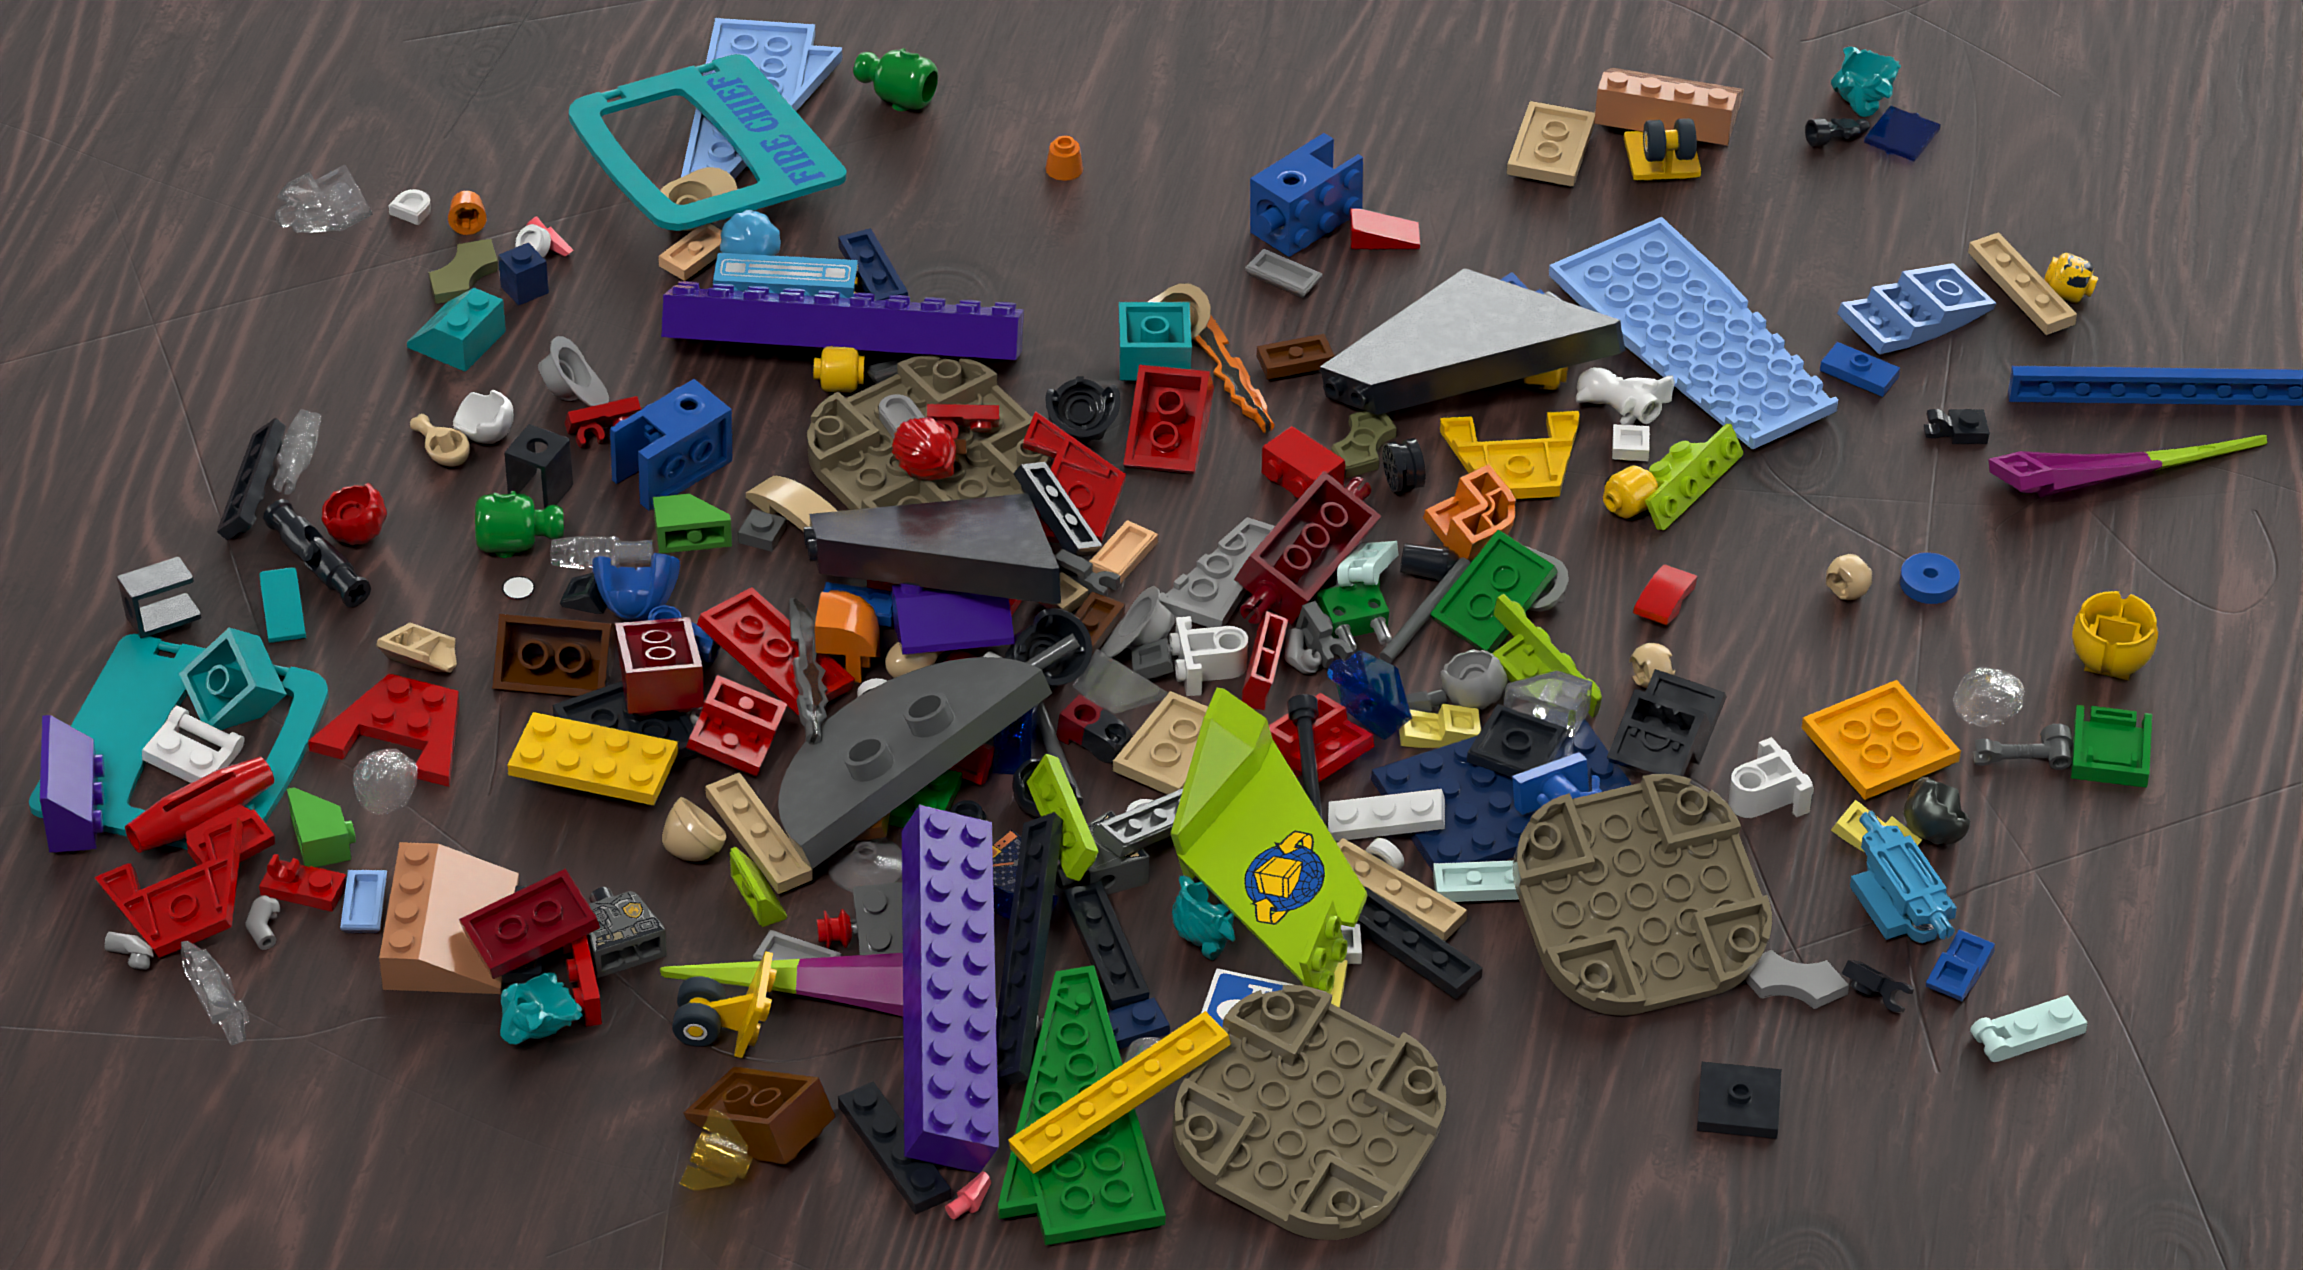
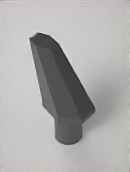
(1425, 701)

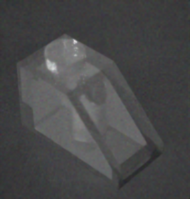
(1115, 685)
(1553, 698)

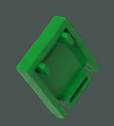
(2111, 747)

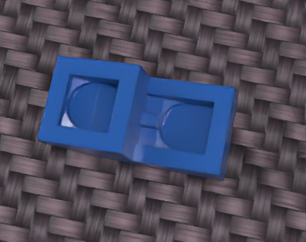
(1961, 965)

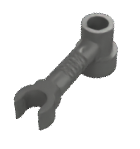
(2055, 747)

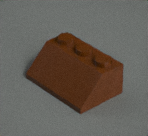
(553, 655)

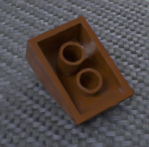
(769, 1109)

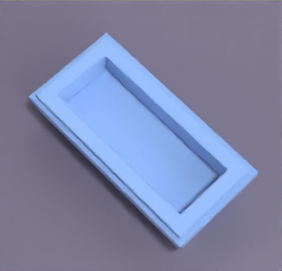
(363, 901)

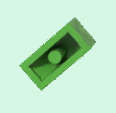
(689, 524)
(319, 829)

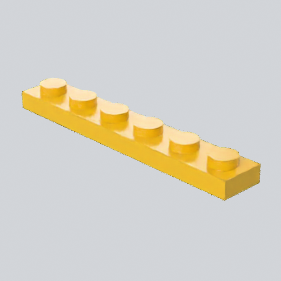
(1119, 1092)

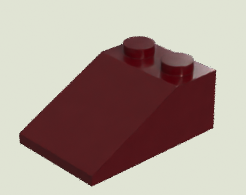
(660, 666)

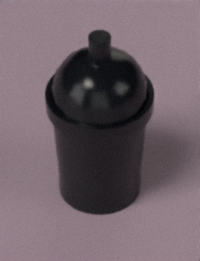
(1427, 561)

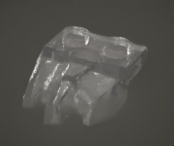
(323, 203)
(215, 991)

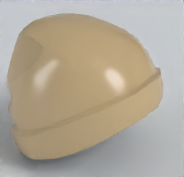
(691, 832)

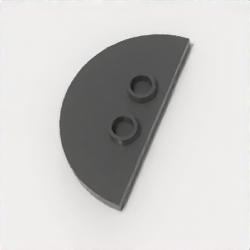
(896, 744)

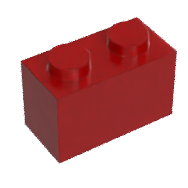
(1298, 460)

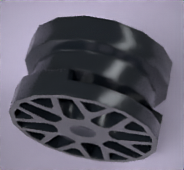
(1403, 465)

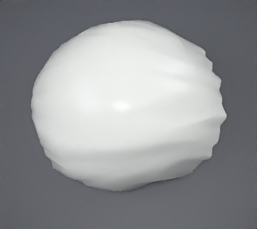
(484, 417)

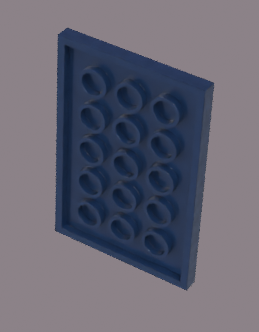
(1478, 801)

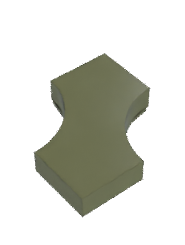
(468, 266)
(1364, 440)

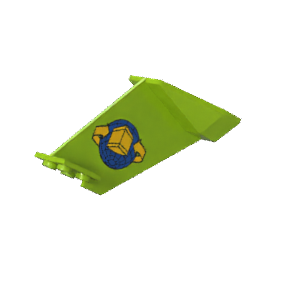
(1263, 844)

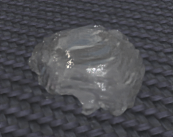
(1988, 696)
(384, 780)

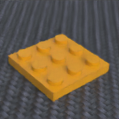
(1880, 739)

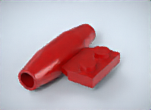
(204, 805)

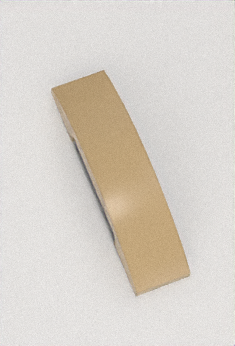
(789, 499)

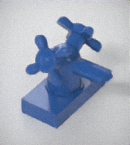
(1552, 780)

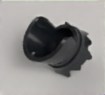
(1083, 408)
(1048, 629)

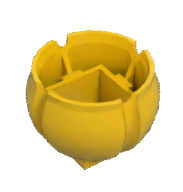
(2115, 634)

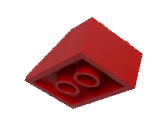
(1168, 419)

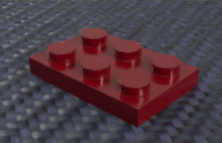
(529, 923)

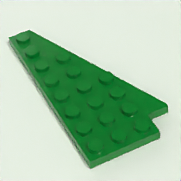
(1106, 1179)

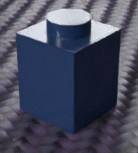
(523, 273)

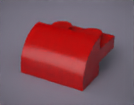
(737, 725)
(1335, 739)

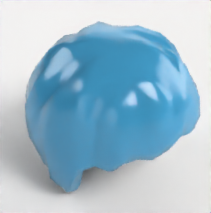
(750, 234)

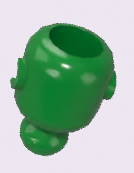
(899, 77)
(511, 522)

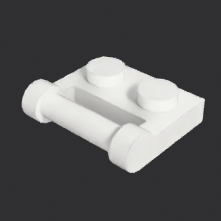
(185, 756)

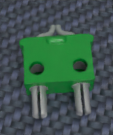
(1355, 611)

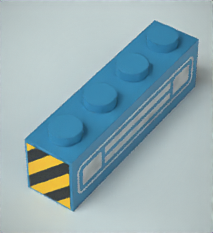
(787, 272)

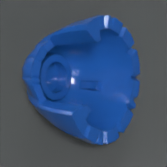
(636, 592)

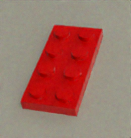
(762, 644)

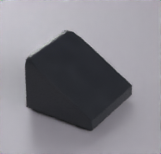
(583, 595)

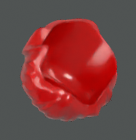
(924, 449)

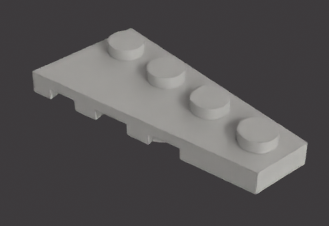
(1210, 590)

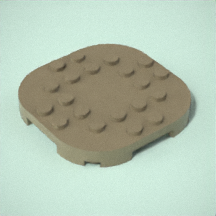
(854, 450)
(1641, 896)
(1309, 1114)

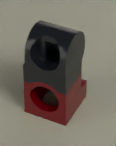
(1093, 729)

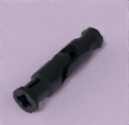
(317, 553)

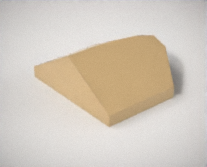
(420, 648)

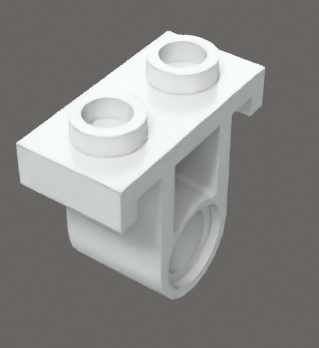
(1207, 654)
(1769, 784)

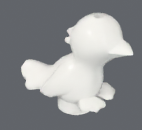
(1630, 397)

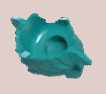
(1865, 79)
(1200, 920)
(536, 1009)

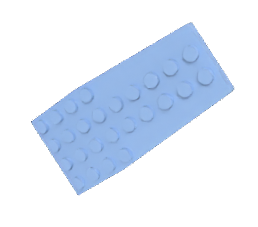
(1698, 328)

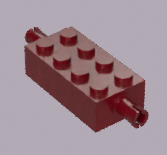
(1306, 548)

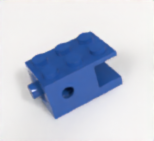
(1304, 196)
(673, 442)

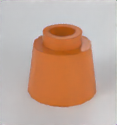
(1064, 159)
(466, 213)

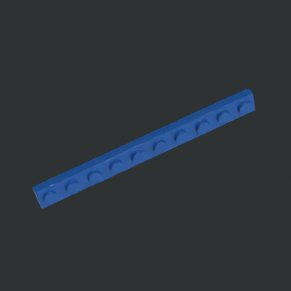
(2156, 385)

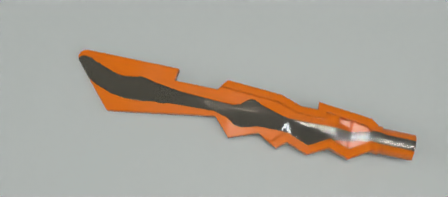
(1235, 376)

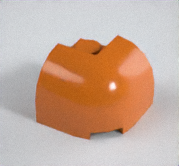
(1474, 513)
(848, 628)

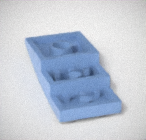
(1916, 308)

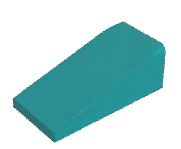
(282, 604)

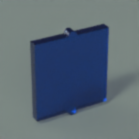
(1902, 133)

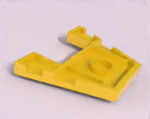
(1526, 466)

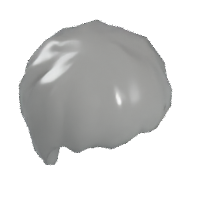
(1473, 679)

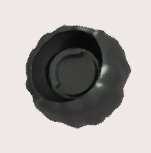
(1935, 812)

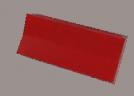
(1264, 661)

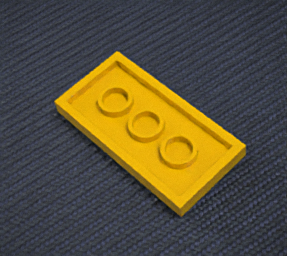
(593, 758)

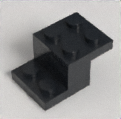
(1666, 725)

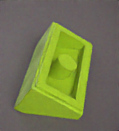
(755, 889)

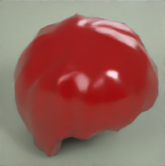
(354, 514)

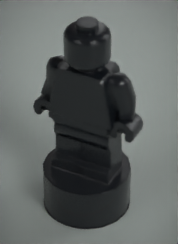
(1820, 131)

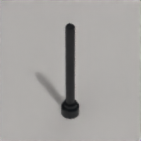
(1303, 712)

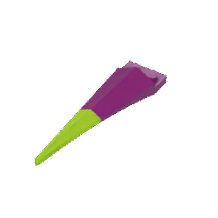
(2062, 472)
(856, 980)

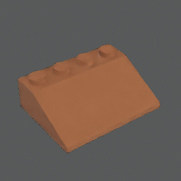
(1632, 98)
(422, 930)

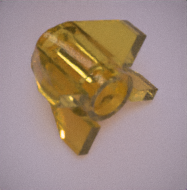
(718, 1155)

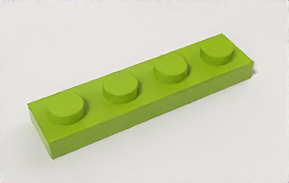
(1054, 794)

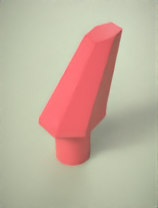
(557, 244)
(969, 1196)

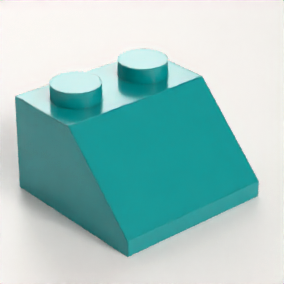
(462, 329)
(1153, 336)
(232, 680)

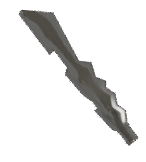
(807, 671)

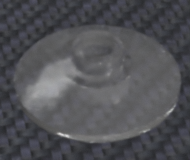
(866, 863)

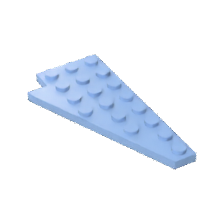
(784, 57)

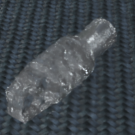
(297, 450)
(580, 551)

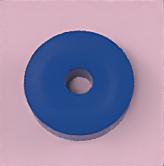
(1929, 578)

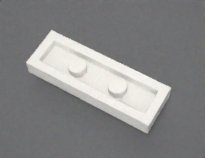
(1387, 815)

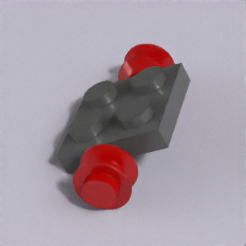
(875, 922)

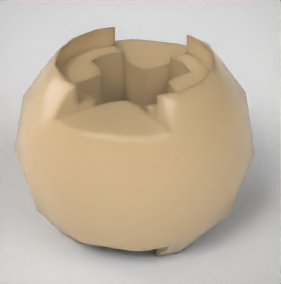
(1849, 577)
(1647, 659)

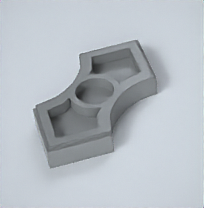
(1811, 983)

